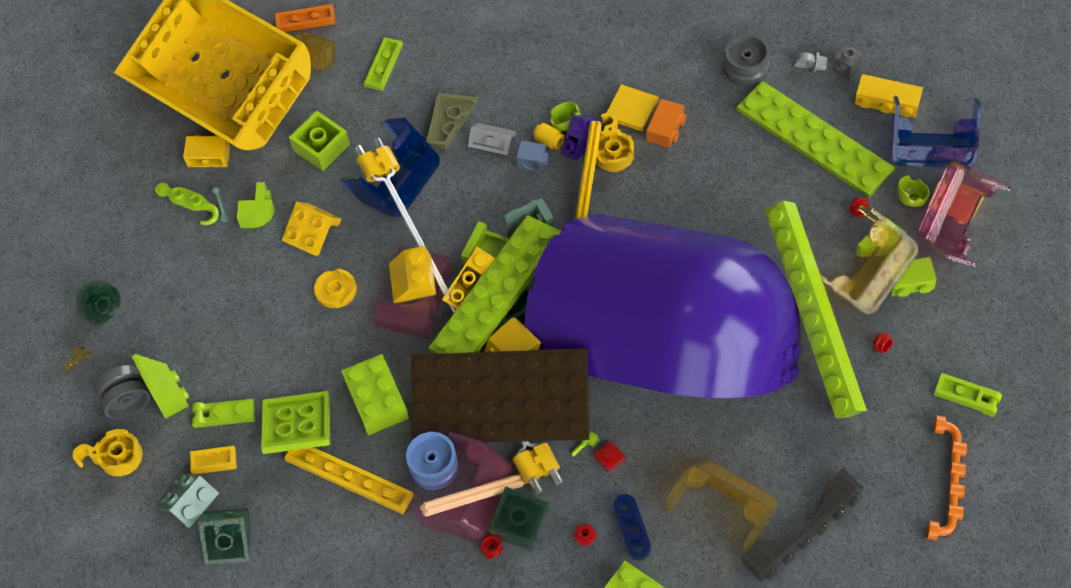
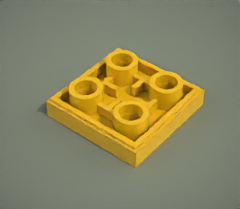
(633, 107)

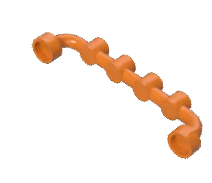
(955, 489)

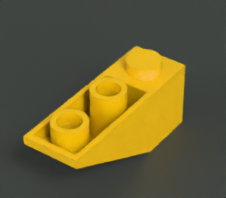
(468, 277)

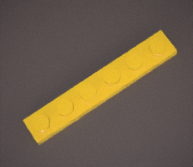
(351, 478)

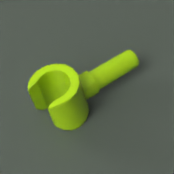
(593, 441)

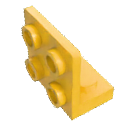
(309, 227)

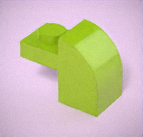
(258, 211)

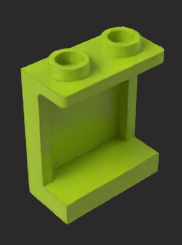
(485, 240)

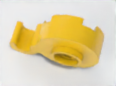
(613, 139)
(104, 453)

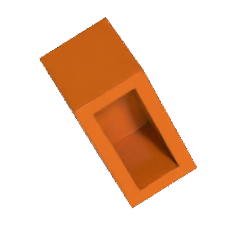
(665, 123)

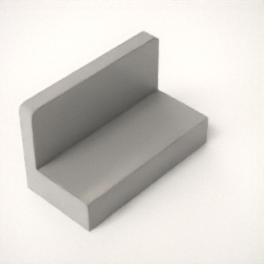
(491, 138)

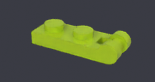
(967, 394)
(223, 413)

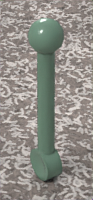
(224, 218)

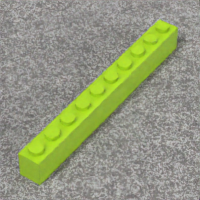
(815, 310)

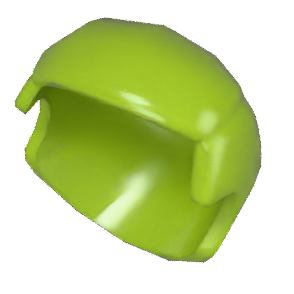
(562, 115)
(908, 187)

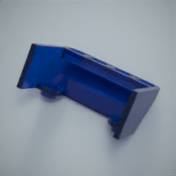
(935, 149)
(416, 164)

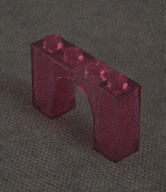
(416, 317)

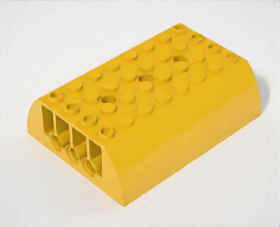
(262, 62)

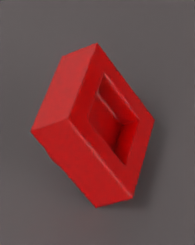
(609, 456)

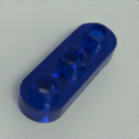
(632, 517)

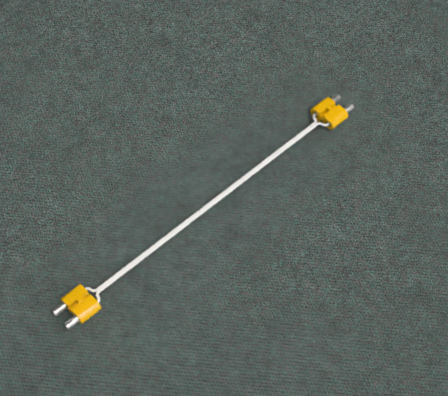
(529, 463)

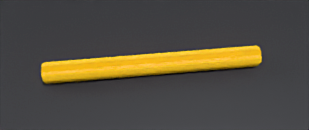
(588, 169)

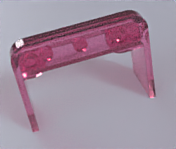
(954, 208)
(472, 519)

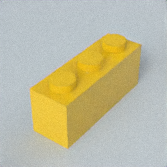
(879, 94)

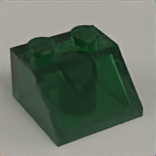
(225, 536)

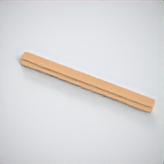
(471, 495)

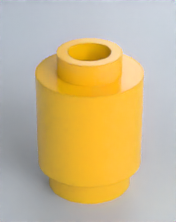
(549, 136)

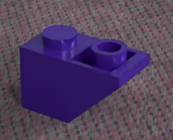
(577, 136)

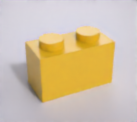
(206, 151)

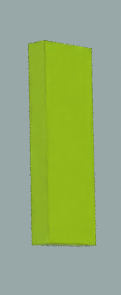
(383, 64)

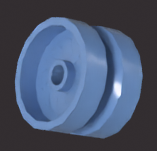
(432, 460)

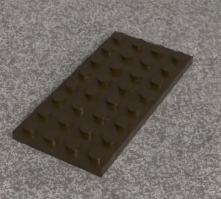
(502, 395)

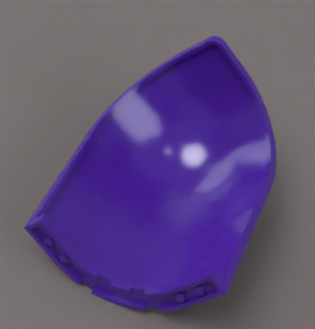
(666, 308)

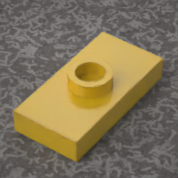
(213, 460)

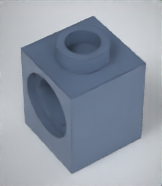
(532, 156)

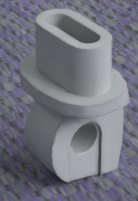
(810, 61)

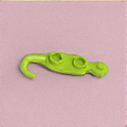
(189, 200)

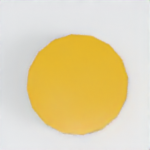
(335, 288)

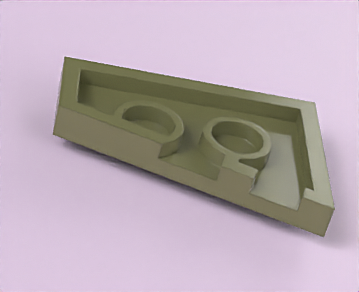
(448, 118)

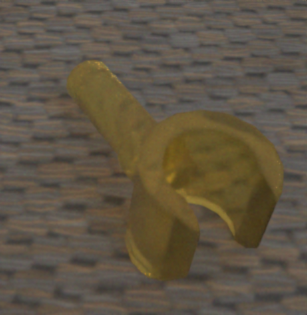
(77, 355)

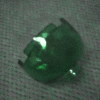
(97, 298)

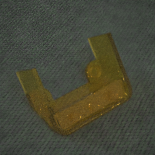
(881, 270)
(757, 503)

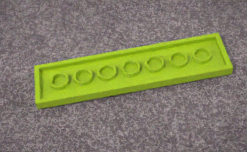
(816, 139)
(495, 290)

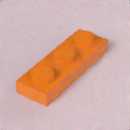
(305, 18)

